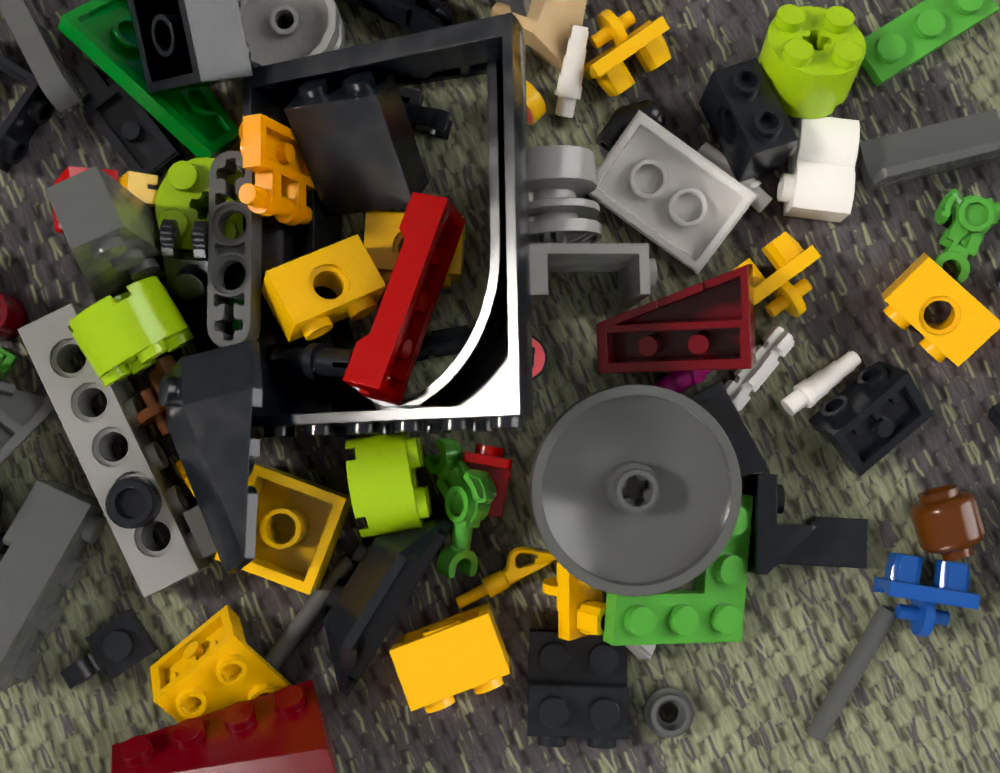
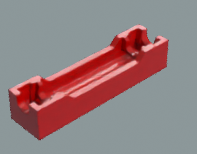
(387, 355)

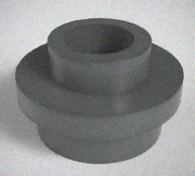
(679, 723)

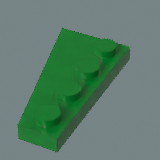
(108, 38)

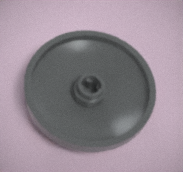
(635, 489)

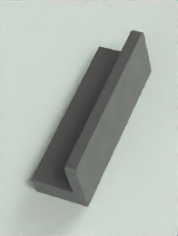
(930, 150)

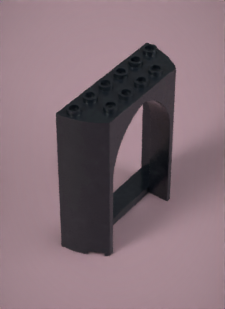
(492, 375)

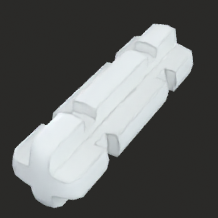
(776, 343)

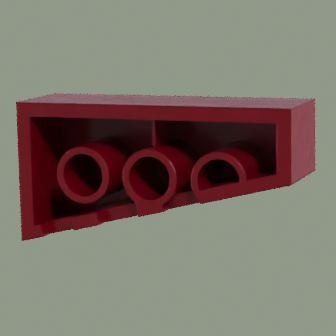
(261, 735)

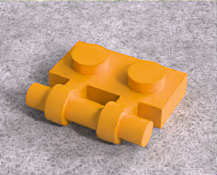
(279, 171)

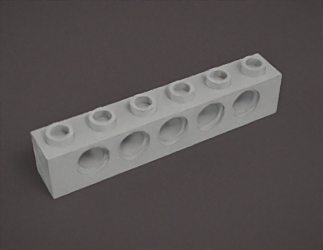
(92, 437)

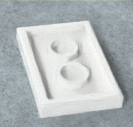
(670, 192)

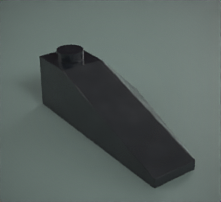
(210, 423)

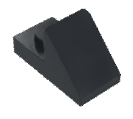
(768, 539)

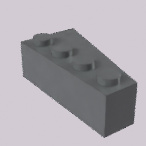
(108, 232)
(39, 568)

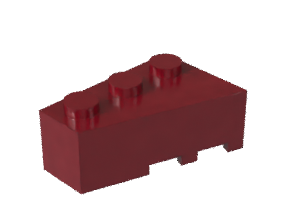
(686, 331)

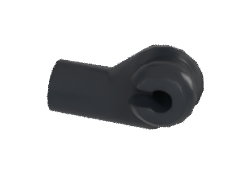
(622, 118)

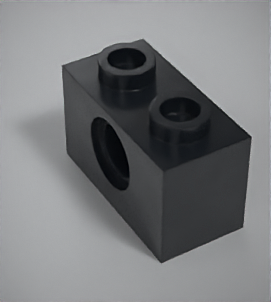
(747, 120)

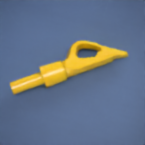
(512, 573)

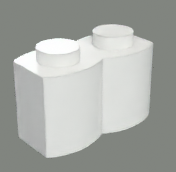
(821, 170)

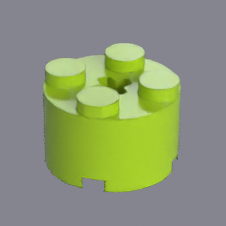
(812, 58)
(186, 198)
(130, 330)
(386, 483)

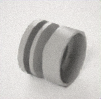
(555, 183)

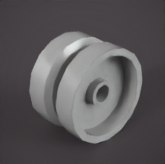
(314, 30)

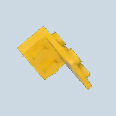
(212, 670)

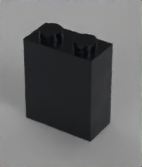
(357, 143)

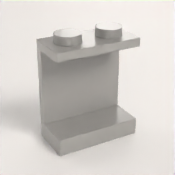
(631, 260)

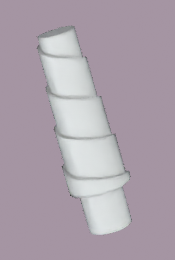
(571, 76)
(752, 184)
(820, 383)

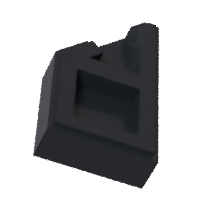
(832, 544)

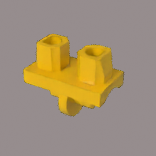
(644, 42)
(788, 260)
(577, 605)

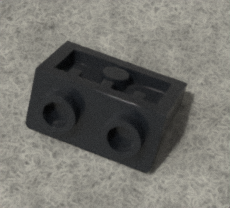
(872, 416)

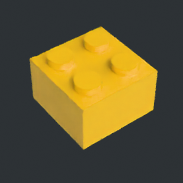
(294, 528)
(450, 659)

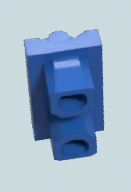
(949, 588)

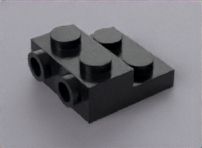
(576, 690)

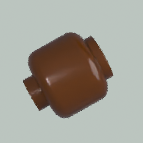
(947, 522)

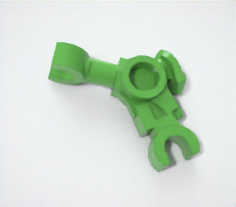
(968, 223)
(466, 504)

